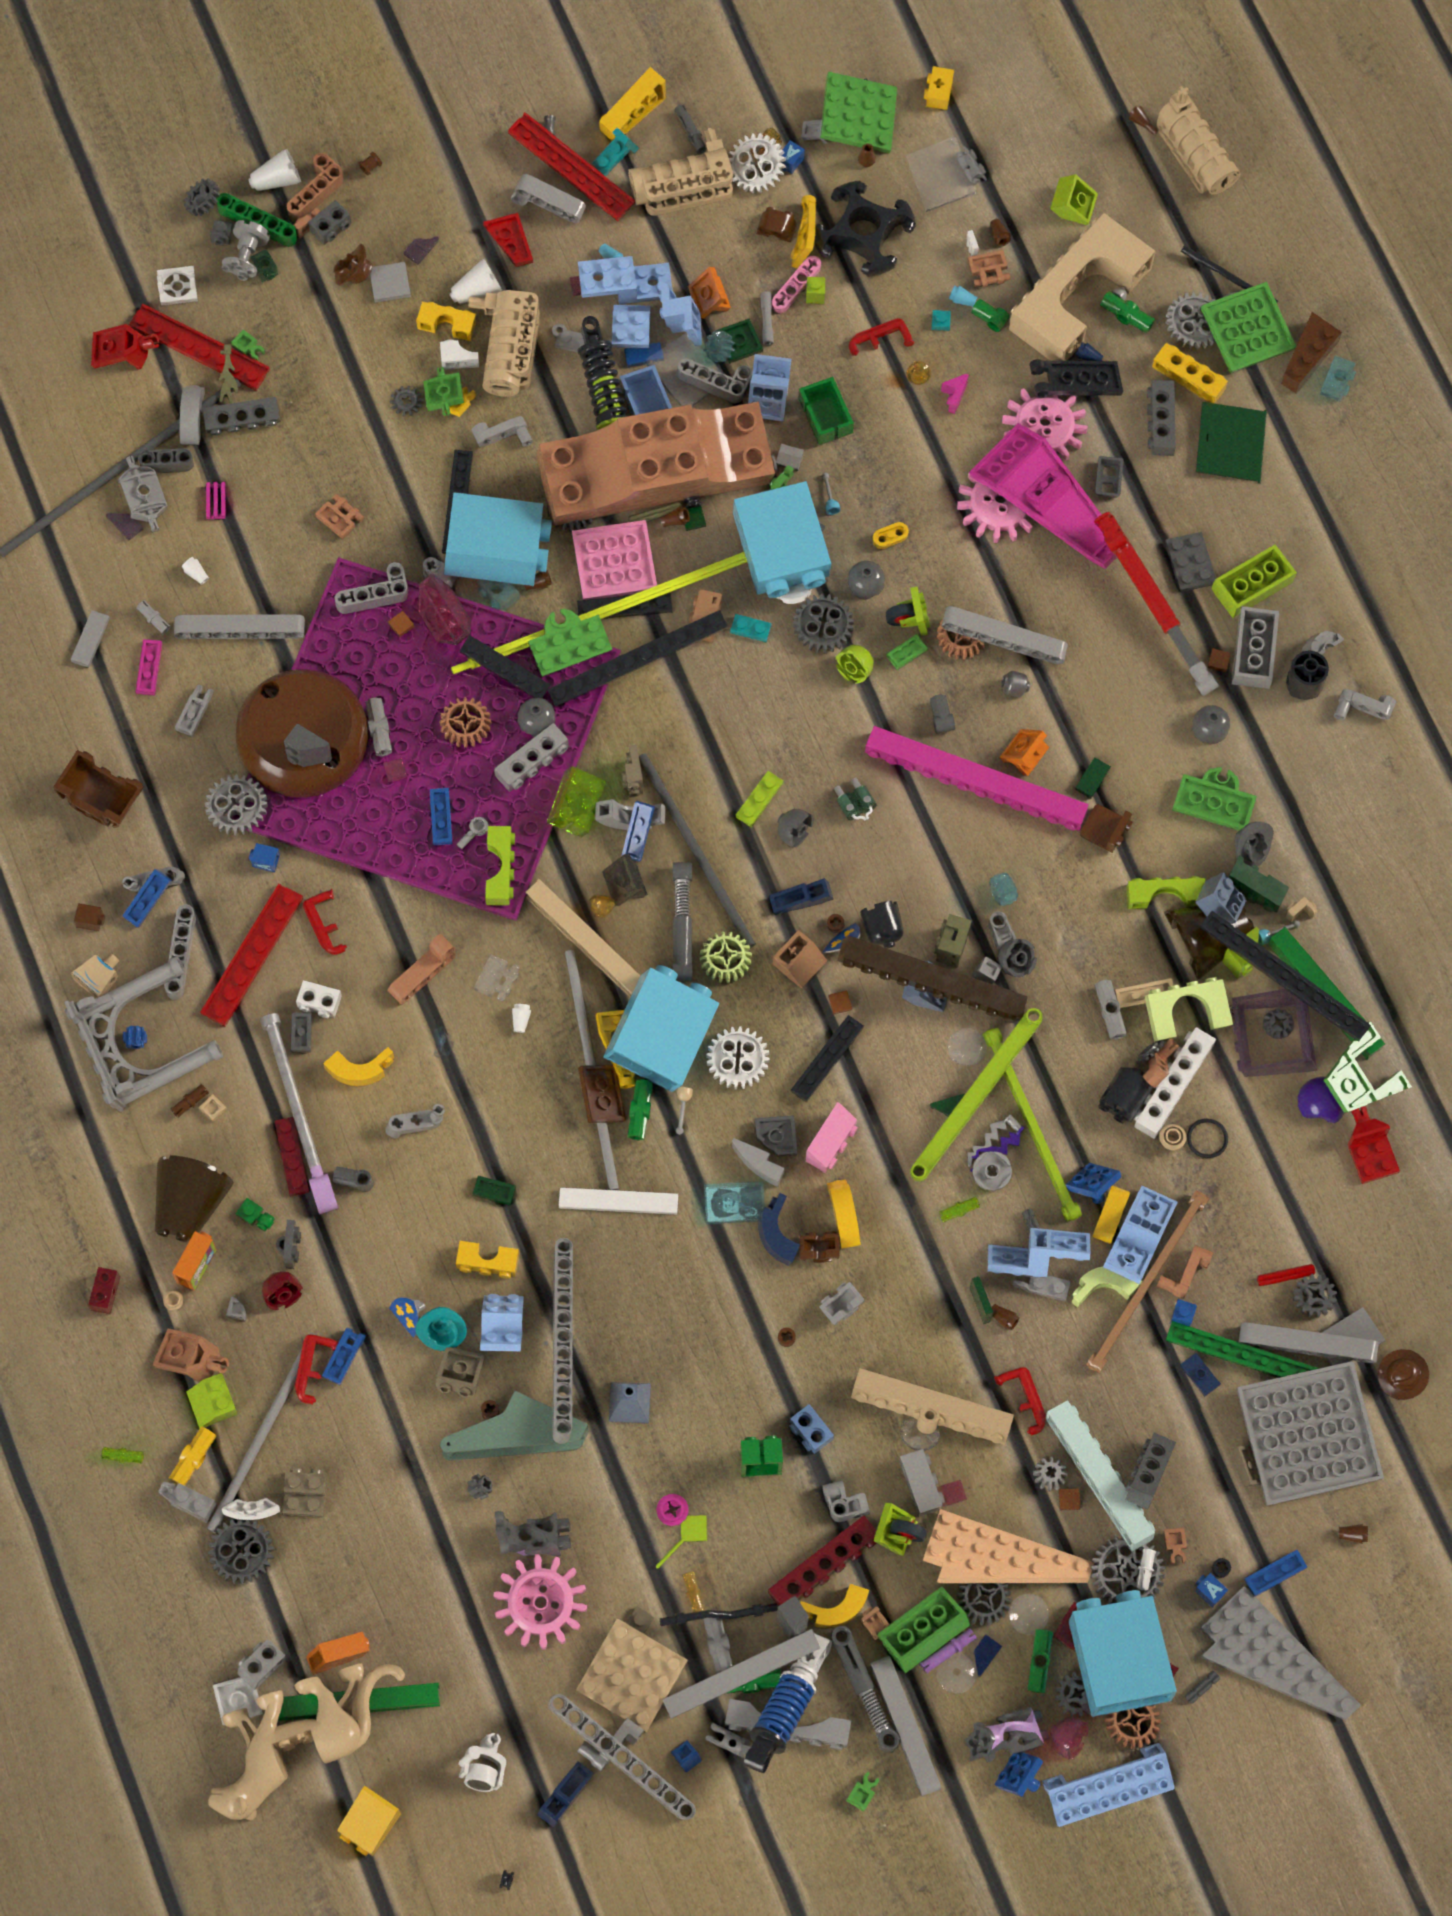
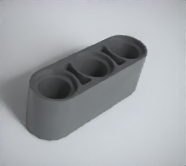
(174, 455)

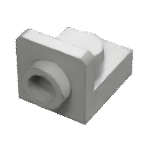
(811, 131)

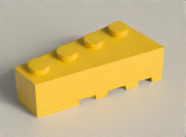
(634, 104)

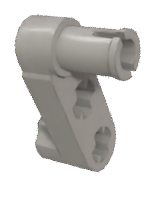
(487, 436)
(1380, 709)
(140, 879)
(428, 1120)
(628, 1731)

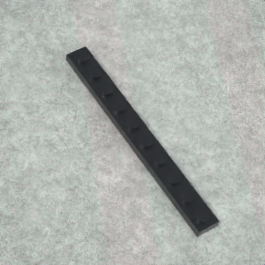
(637, 658)
(1285, 976)

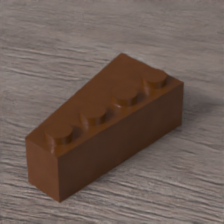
(1313, 347)

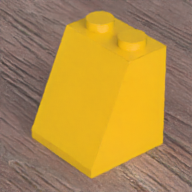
(368, 1821)

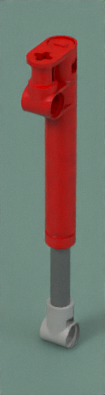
(1154, 599)

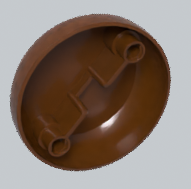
(319, 705)

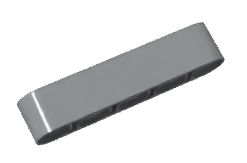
(181, 943)

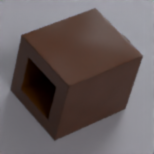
(89, 917)

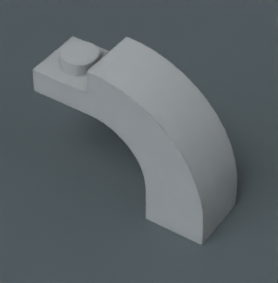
(191, 414)
(618, 816)

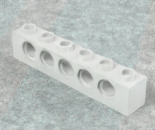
(1195, 1039)

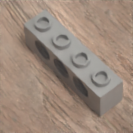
(550, 736)

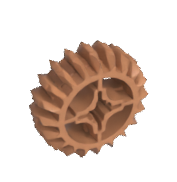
(973, 645)
(473, 722)
(1150, 1715)

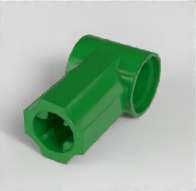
(993, 317)

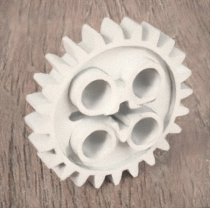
(771, 156)
(755, 1059)

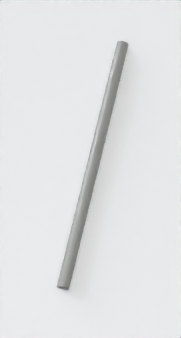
(256, 1445)

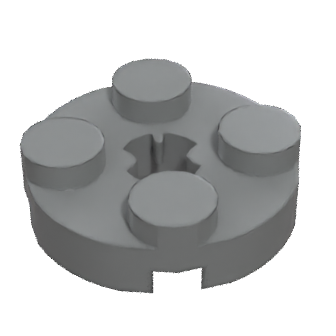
(1003, 1171)

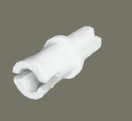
(1145, 1569)

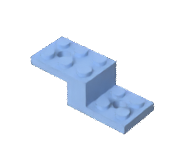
(623, 279)
(1140, 1234)
(1035, 1258)

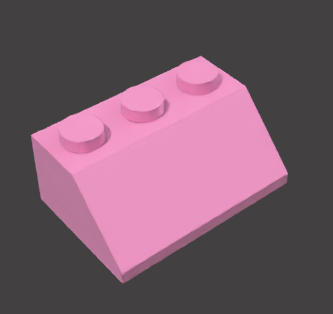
(831, 1138)

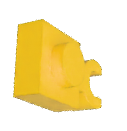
(459, 409)

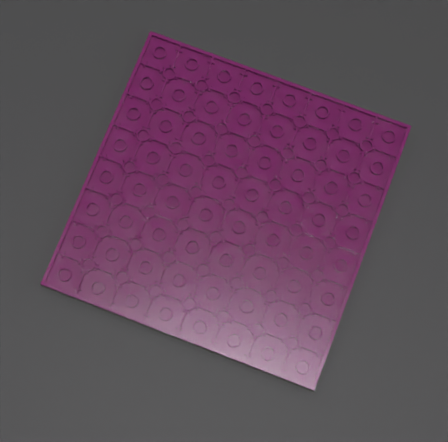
(389, 824)

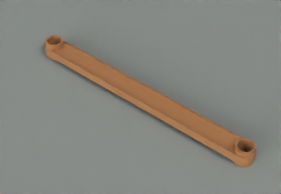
(1097, 1360)

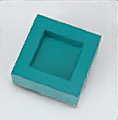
(941, 320)

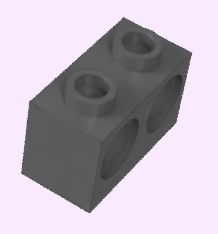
(327, 220)

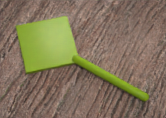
(692, 1530)

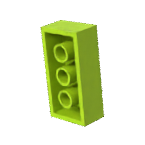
(1254, 580)

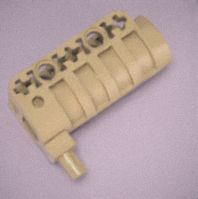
(1195, 146)
(683, 179)
(508, 340)

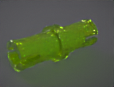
(959, 1209)
(122, 1455)

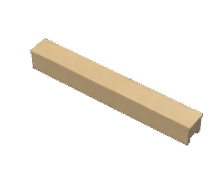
(583, 937)

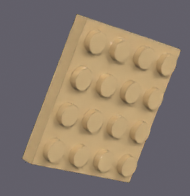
(632, 1674)

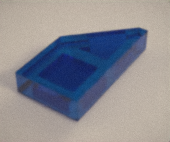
(985, 1653)

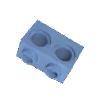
(816, 1426)

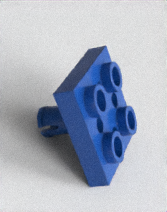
(1093, 1181)
(1020, 1774)

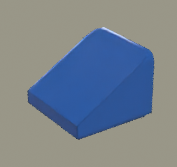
(686, 1756)

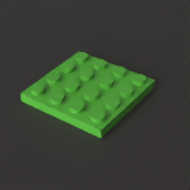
(858, 112)
(1248, 327)

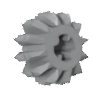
(1042, 1471)

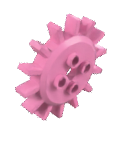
(1060, 432)
(988, 512)
(528, 1586)

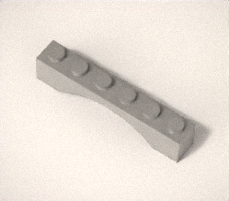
(829, 1732)

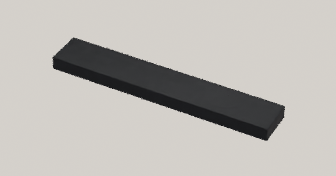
(459, 484)

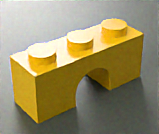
(432, 315)
(503, 1264)

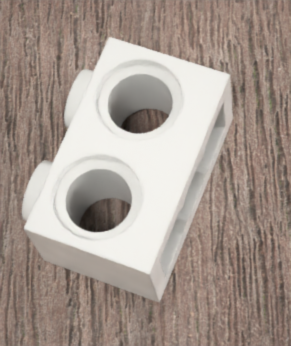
(320, 994)

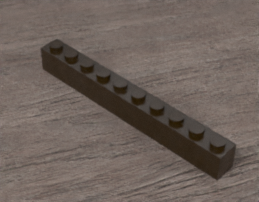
(932, 978)

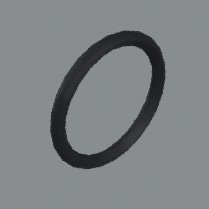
(1207, 1121)

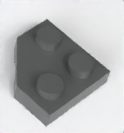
(777, 1134)

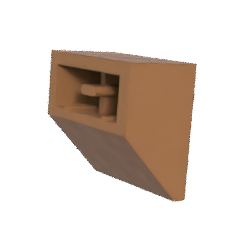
(799, 959)

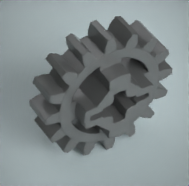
(202, 197)
(1320, 1301)
(1072, 1686)

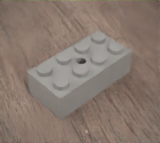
(1255, 647)

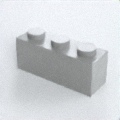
(921, 1482)

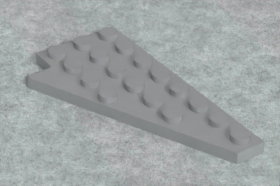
(1263, 1650)

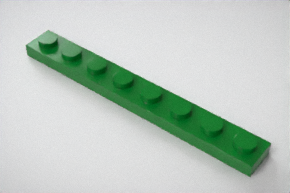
(1234, 1351)

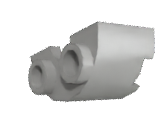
(1322, 641)
(842, 1304)

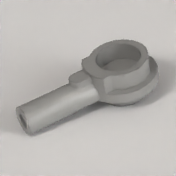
(478, 827)

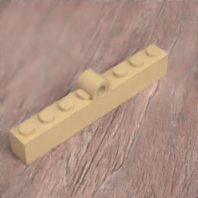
(932, 1407)

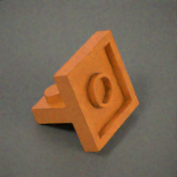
(709, 293)
(1025, 750)

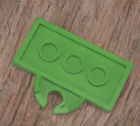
(568, 642)
(1215, 800)

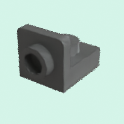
(221, 232)

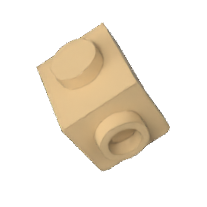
(1296, 909)

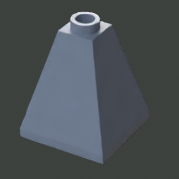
(629, 1402)

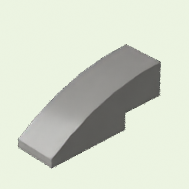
(758, 1162)

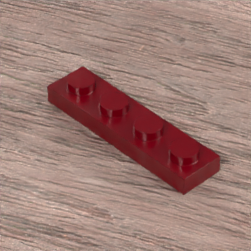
(291, 1156)

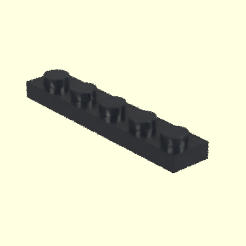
(655, 606)
(504, 668)
(827, 1058)

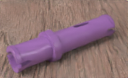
(948, 1650)

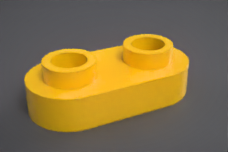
(889, 535)

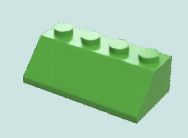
(924, 1629)

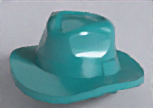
(441, 1328)

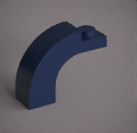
(770, 1235)

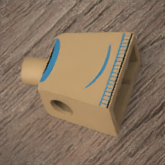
(97, 975)

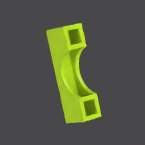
(498, 888)
(1141, 891)

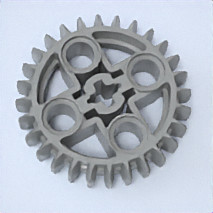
(1124, 1580)

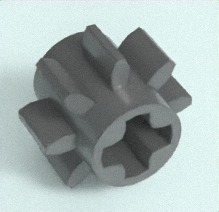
(479, 1486)

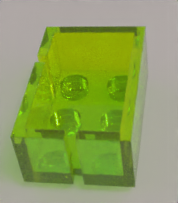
(576, 801)

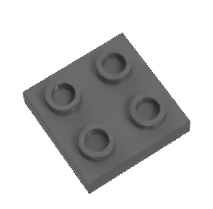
(290, 1241)

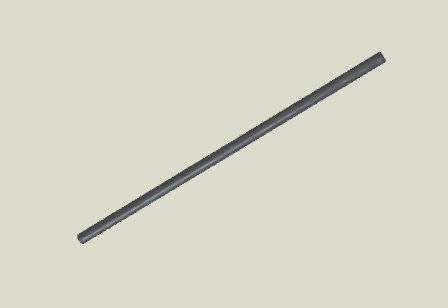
(100, 481)

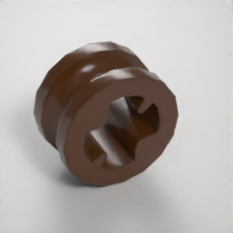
(840, 927)
(784, 1331)

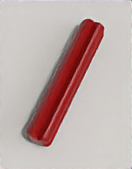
(1286, 1275)

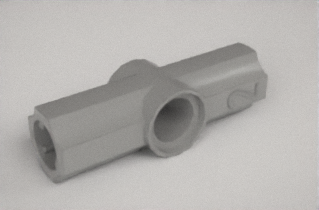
(378, 727)
(1108, 999)
(718, 1644)

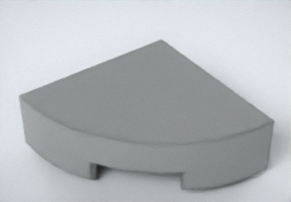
(236, 1310)

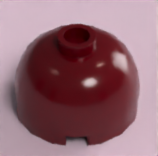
(281, 1289)

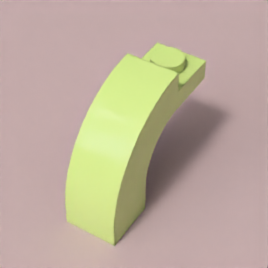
(1103, 1278)

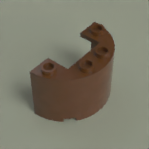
(96, 791)

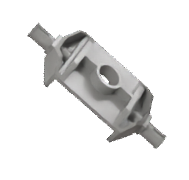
(147, 506)

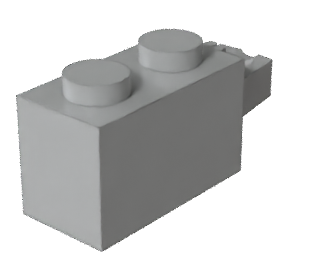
(188, 1500)

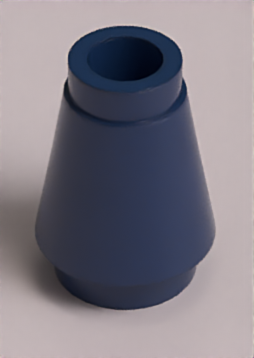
(1088, 353)

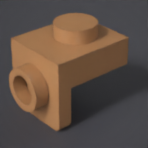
(874, 1621)

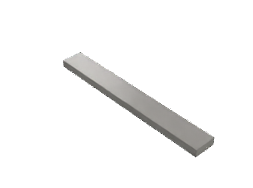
(741, 1674)

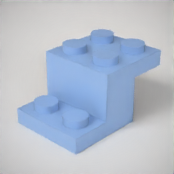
(680, 314)
(631, 326)
(770, 385)
(502, 1323)

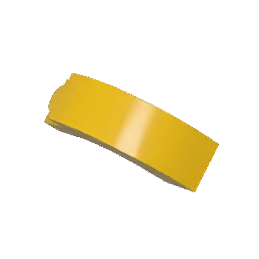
(357, 1074)
(844, 1213)
(841, 1614)

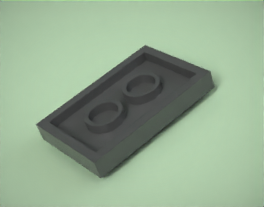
(1190, 561)

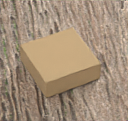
(212, 1108)

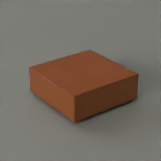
(401, 624)
(1219, 660)
(840, 1002)
(1069, 1499)

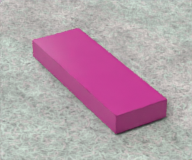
(149, 667)

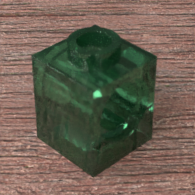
(264, 259)

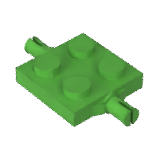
(443, 391)

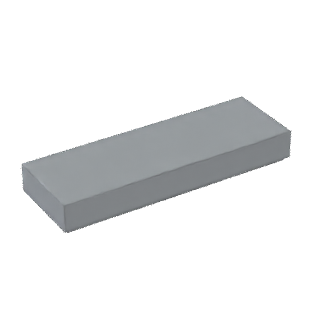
(90, 638)

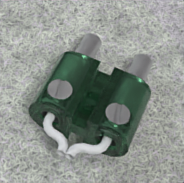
(856, 802)

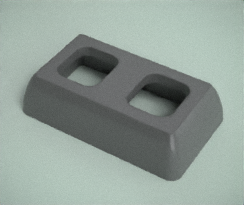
(1117, 463)

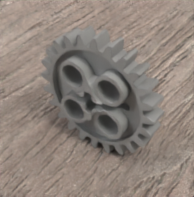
(1193, 321)
(247, 815)

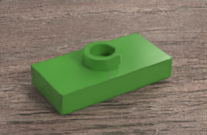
(906, 652)

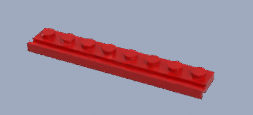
(571, 166)
(198, 346)
(251, 955)

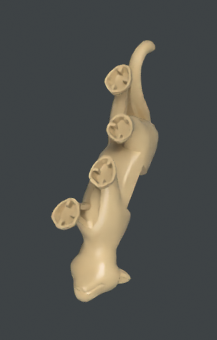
(336, 1733)

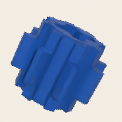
(134, 1037)

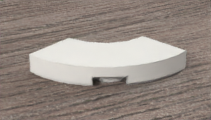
(251, 1510)

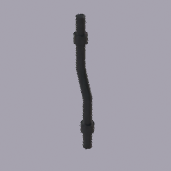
(1199, 258)
(755, 1610)

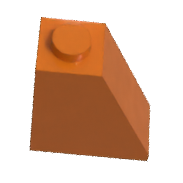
(337, 1652)

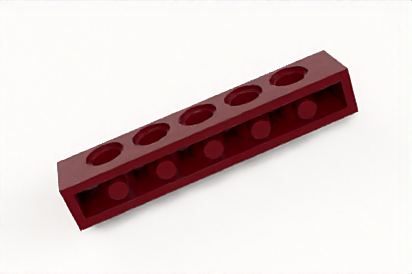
(860, 1528)

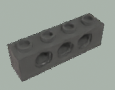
(1164, 391)
(213, 413)
(1150, 1471)
(792, 1618)

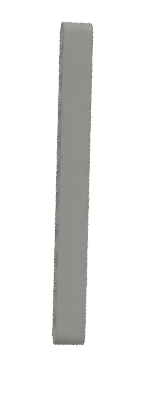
(562, 1348)

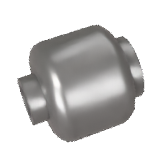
(1015, 684)

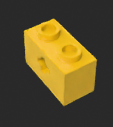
(940, 87)

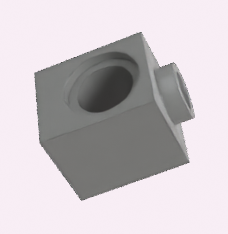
(987, 971)

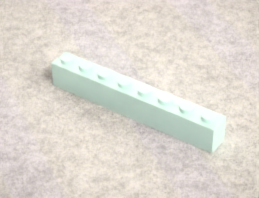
(1100, 1475)

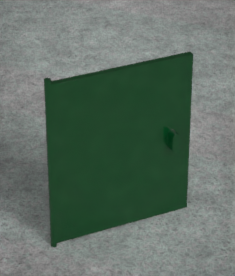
(1233, 441)

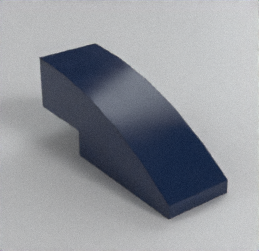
(801, 896)
(565, 1794)

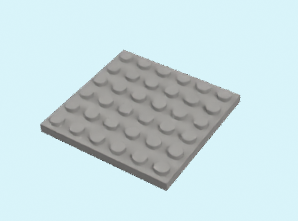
(1309, 1433)

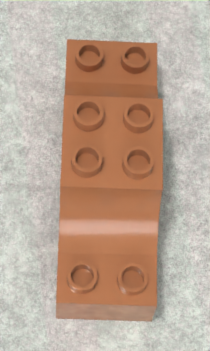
(655, 461)

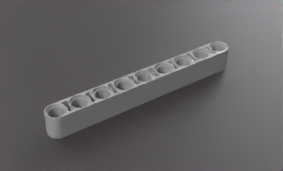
(631, 1759)

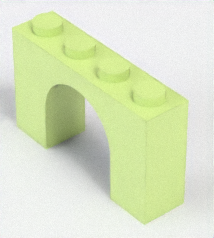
(1211, 994)

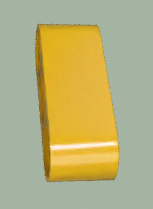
(1111, 1214)

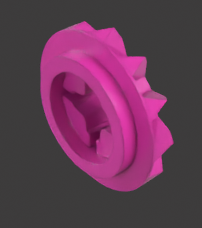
(663, 1508)

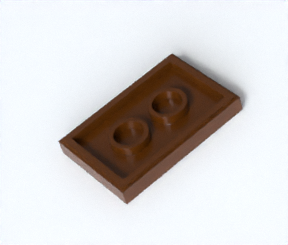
(601, 1094)

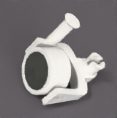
(481, 1776)

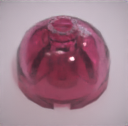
(1068, 1736)

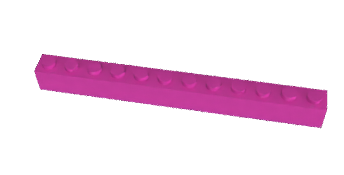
(976, 778)

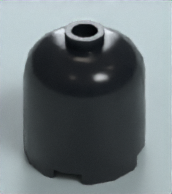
(883, 924)

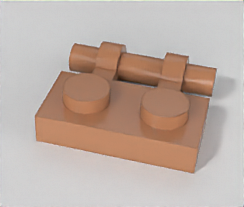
(988, 263)
(336, 520)

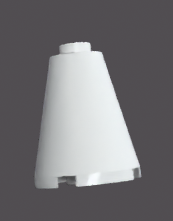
(275, 173)
(475, 284)

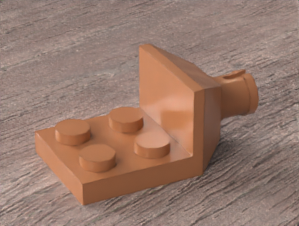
(189, 1355)

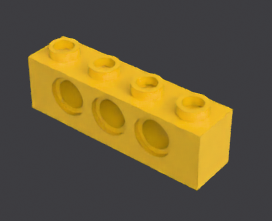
(1192, 382)

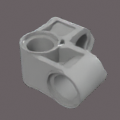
(854, 1506)

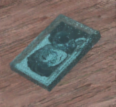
(733, 1202)

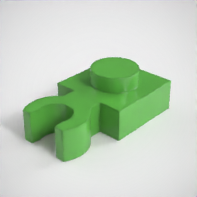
(247, 344)
(782, 479)
(861, 1794)

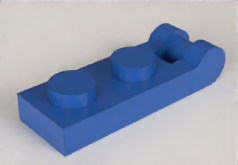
(343, 1356)

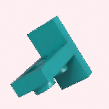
(614, 152)

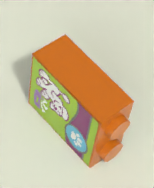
(194, 1260)

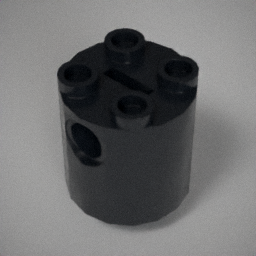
(1307, 675)
(1125, 1094)

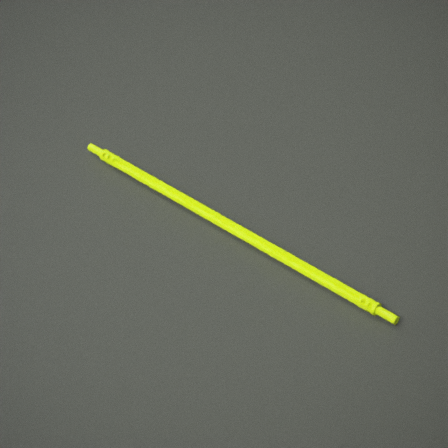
(623, 604)

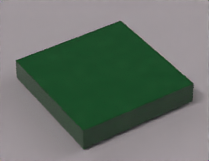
(745, 340)
(981, 1300)

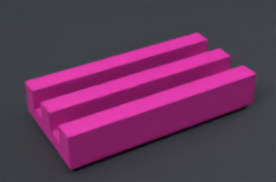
(216, 486)

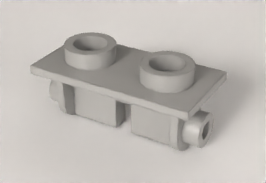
(976, 170)

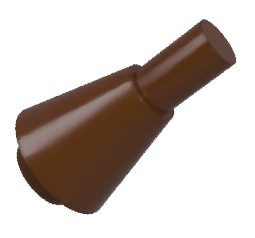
(1139, 117)

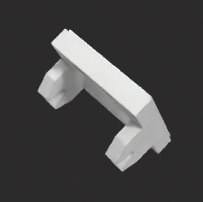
(166, 299)

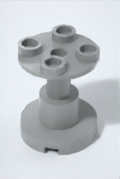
(249, 238)

